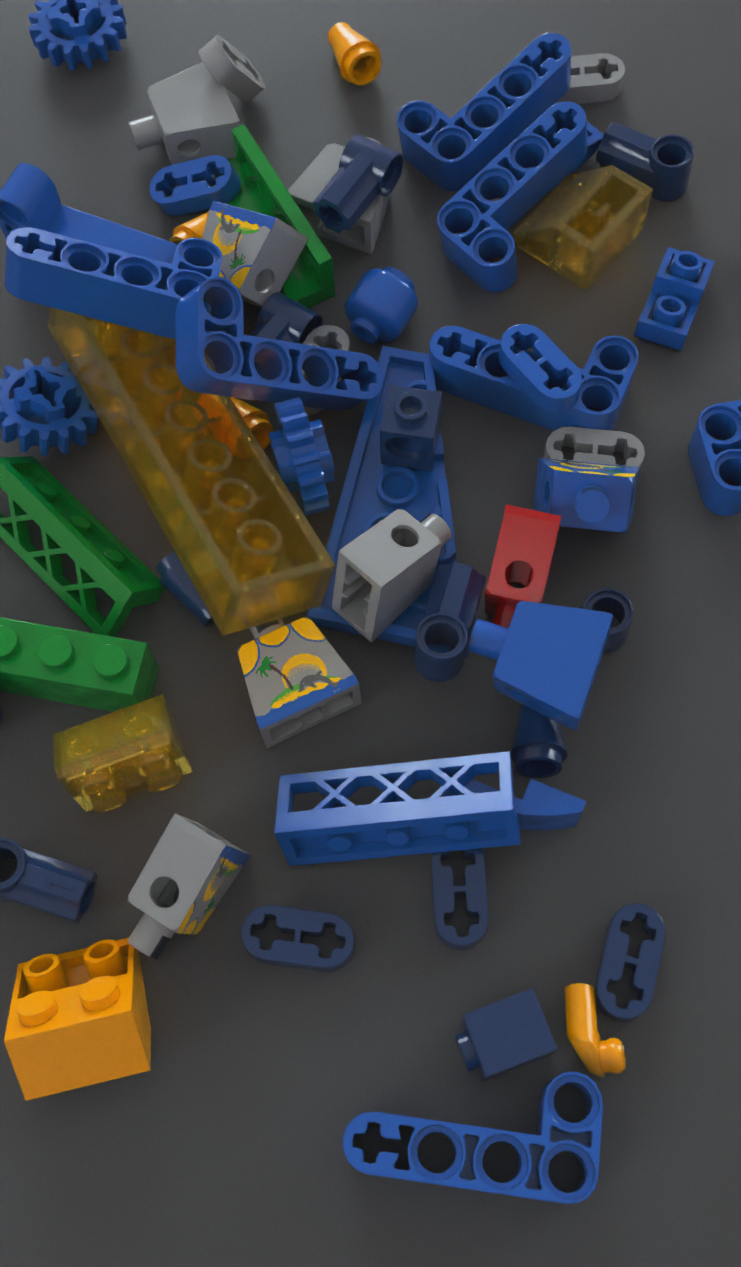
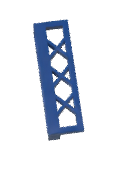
(394, 820)

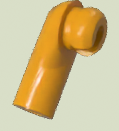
(582, 1032)

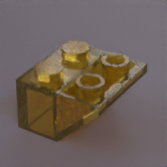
(585, 223)
(121, 755)

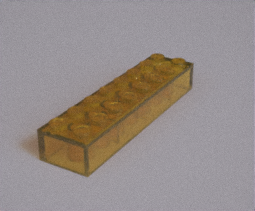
(200, 476)

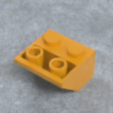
(78, 1019)

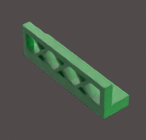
(263, 192)
(80, 535)

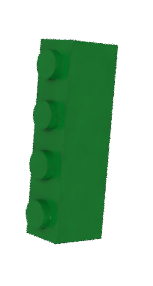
(74, 666)

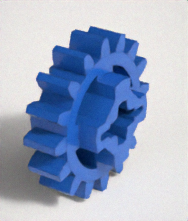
(77, 30)
(45, 407)
(302, 455)

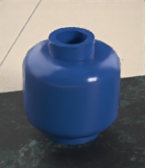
(381, 305)

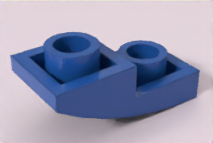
(674, 298)

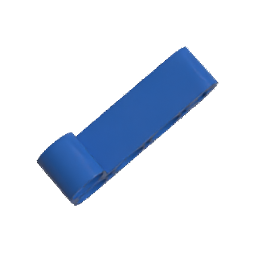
(551, 144)
(461, 146)
(33, 202)
(106, 281)
(468, 359)
(279, 360)
(718, 459)
(470, 1142)

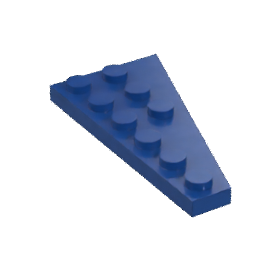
(379, 489)

